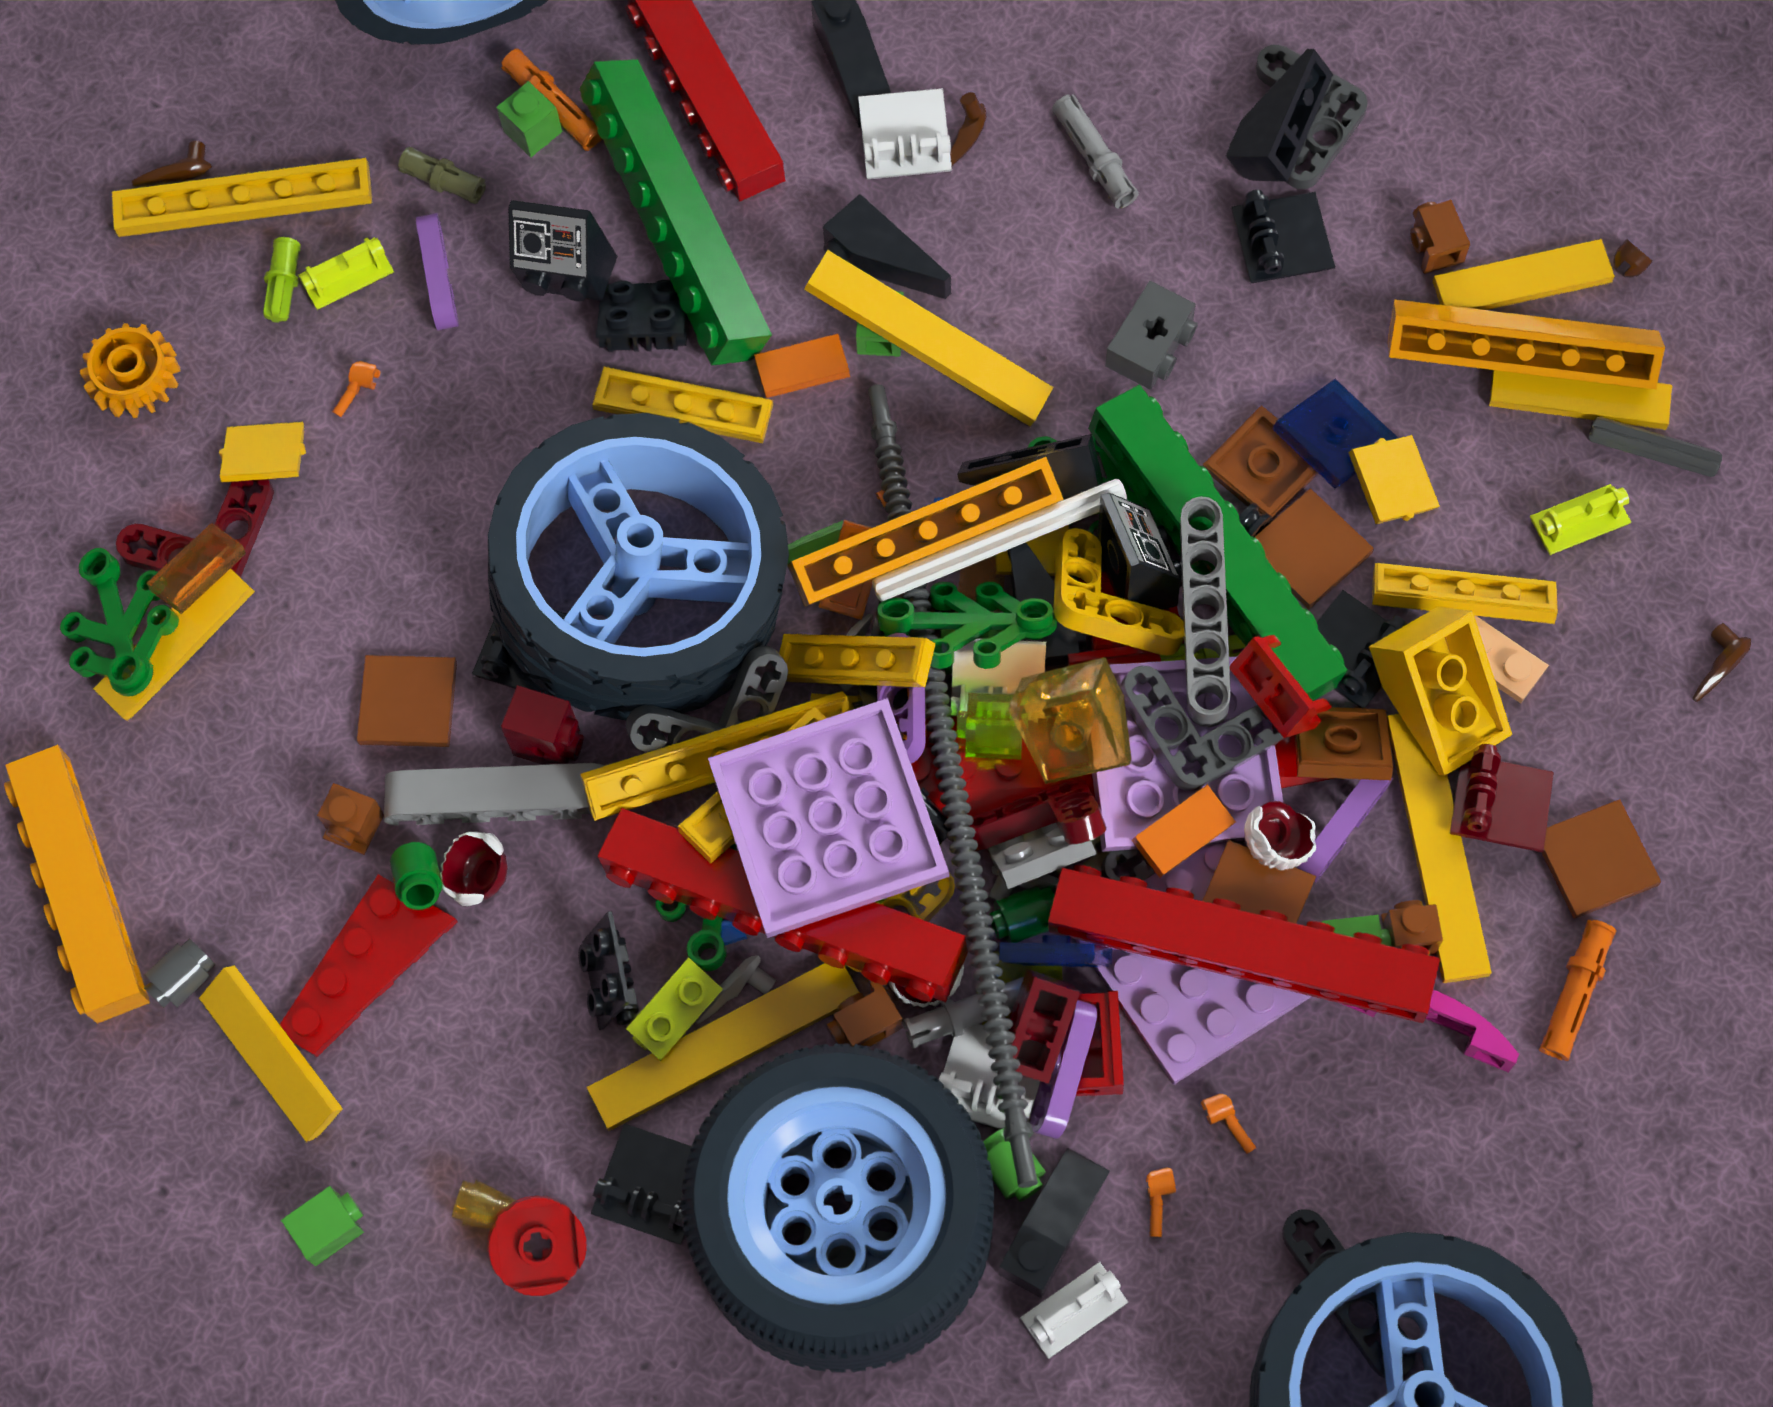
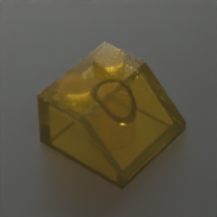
(1073, 720)

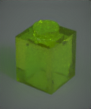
(989, 727)

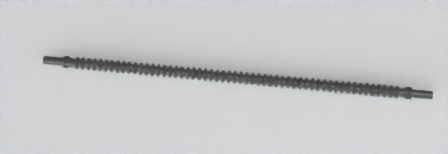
(949, 772)

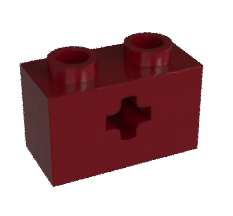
(542, 728)
(1041, 1023)

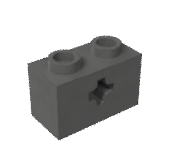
(1158, 313)

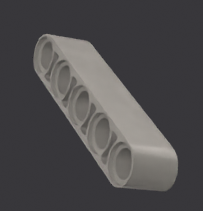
(1209, 590)
(486, 793)

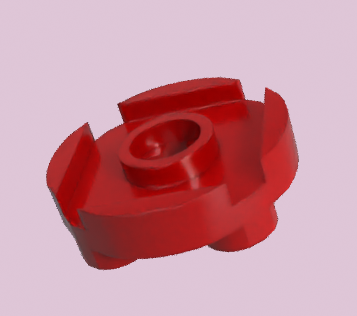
(558, 1262)

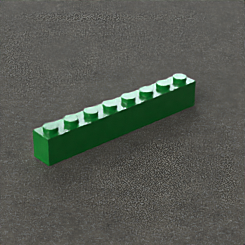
(674, 212)
(1257, 597)

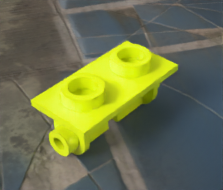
(346, 273)
(1582, 518)
(673, 1009)

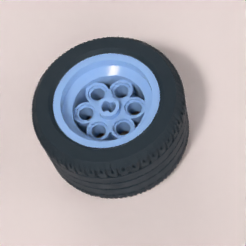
(785, 1125)

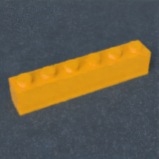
(1525, 344)
(924, 531)
(76, 885)

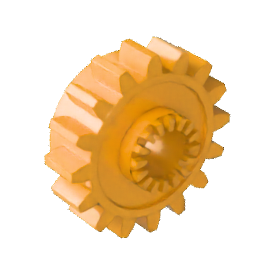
(134, 389)

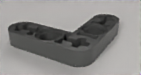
(1338, 92)
(748, 676)
(1200, 749)

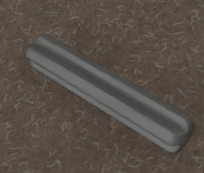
(1655, 446)

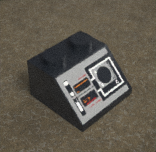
(559, 251)
(1137, 554)

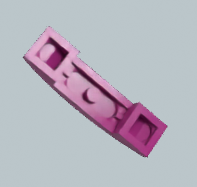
(1485, 1040)

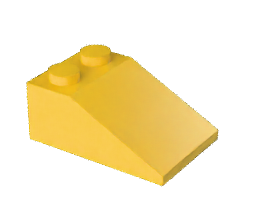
(1443, 686)

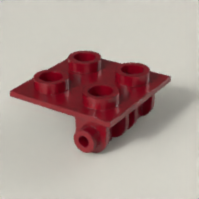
(1502, 801)

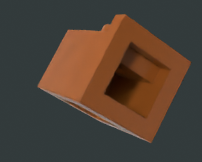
(1439, 235)
(350, 818)
(1414, 925)
(865, 1019)

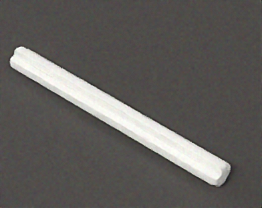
(994, 541)

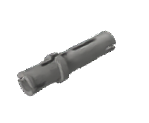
(1103, 164)
(953, 1016)

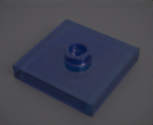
(1328, 428)
(1055, 951)

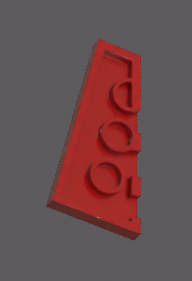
(362, 964)

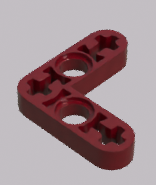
(144, 558)
(1066, 804)

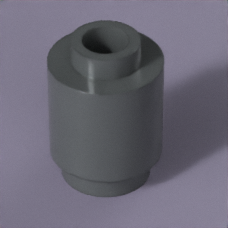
(178, 974)

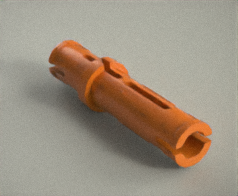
(570, 115)
(1583, 974)

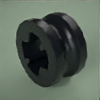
(1253, 520)

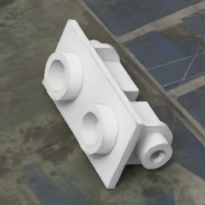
(1074, 1309)

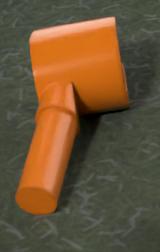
(360, 375)
(1221, 1108)
(1159, 1183)

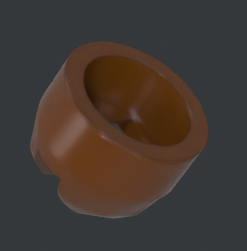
(1634, 257)

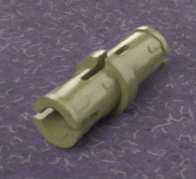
(442, 175)

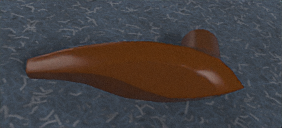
(971, 127)
(180, 170)
(1734, 651)

